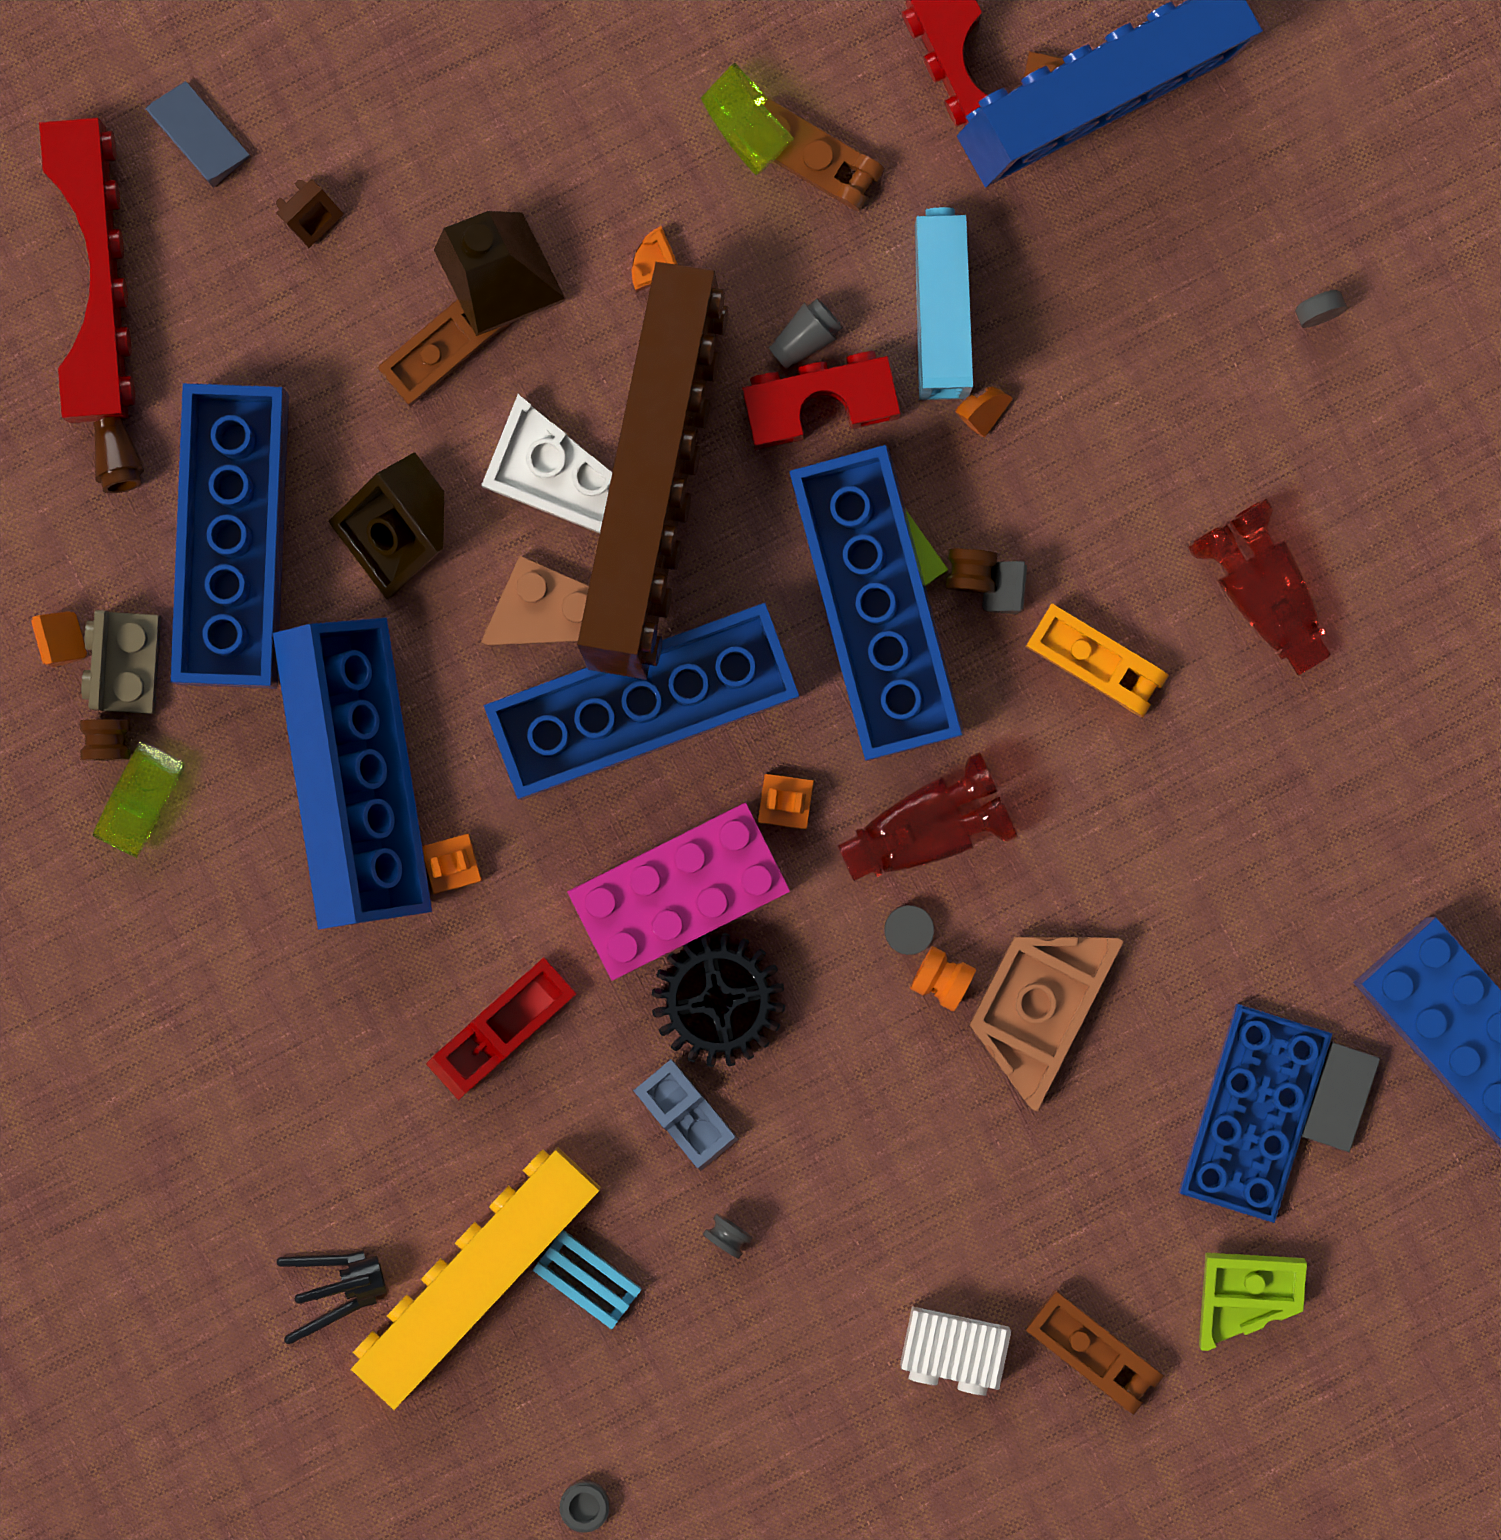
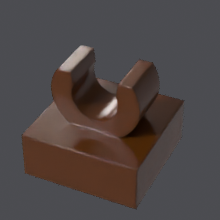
(309, 212)

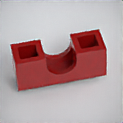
(861, 386)

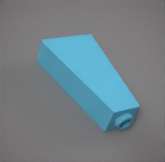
(943, 305)

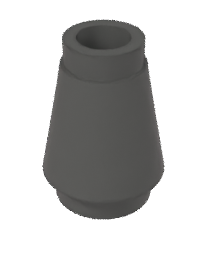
(805, 333)

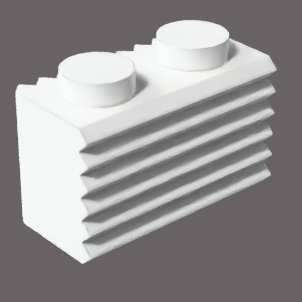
(955, 1350)

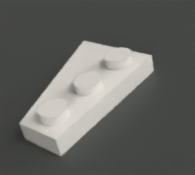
(547, 469)

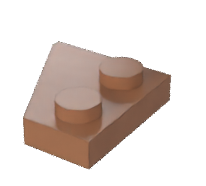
(537, 607)

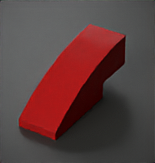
(500, 1028)

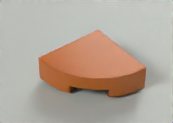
(651, 250)
(983, 411)

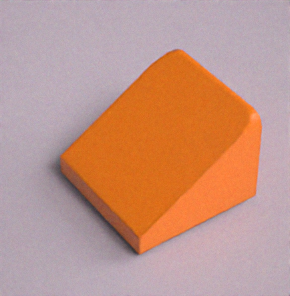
(59, 638)

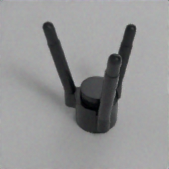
(360, 1280)

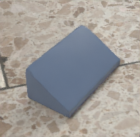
(198, 133)

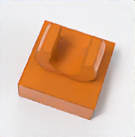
(785, 801)
(451, 863)

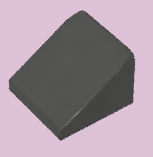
(1009, 588)

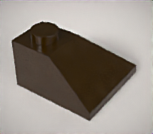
(496, 269)
(394, 523)

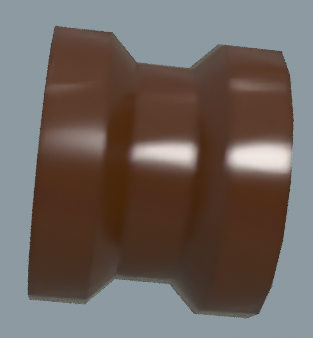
(971, 570)
(104, 739)

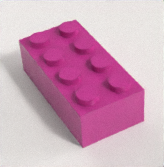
(678, 891)

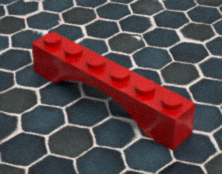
(93, 372)

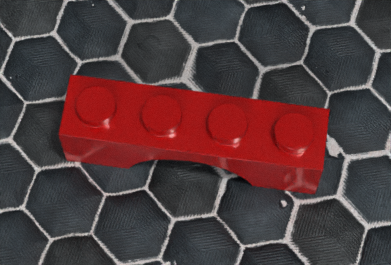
(944, 29)

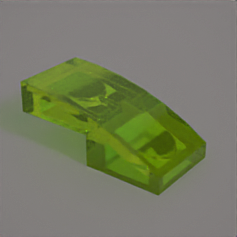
(744, 120)
(138, 799)

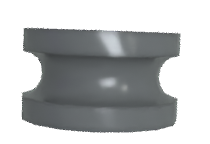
(727, 1236)

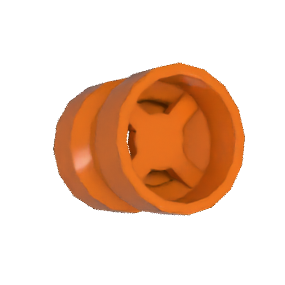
(942, 978)

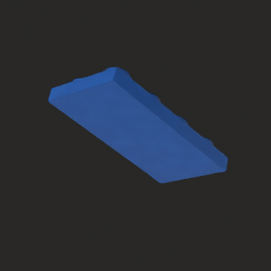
(1255, 1113)

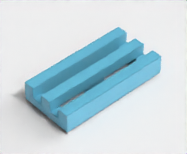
(577, 1296)

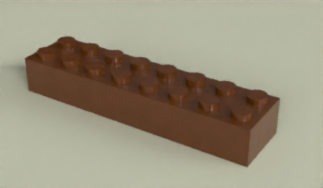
(652, 471)

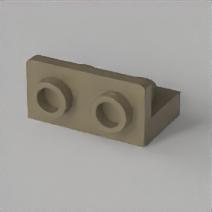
(122, 662)

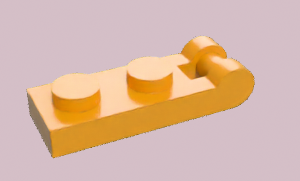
(1095, 659)

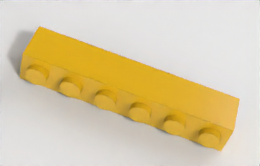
(475, 1277)

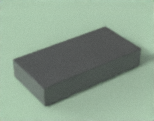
(1340, 1096)

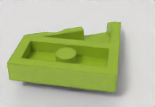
(1248, 1293)

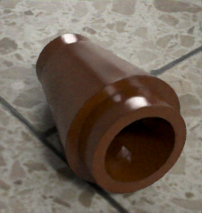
(115, 457)

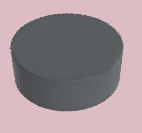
(1320, 308)
(909, 930)
(584, 1506)

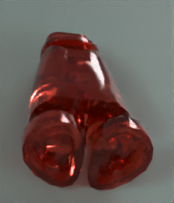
(1267, 586)
(929, 825)

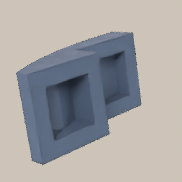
(685, 1114)

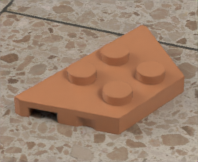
(1040, 1005)

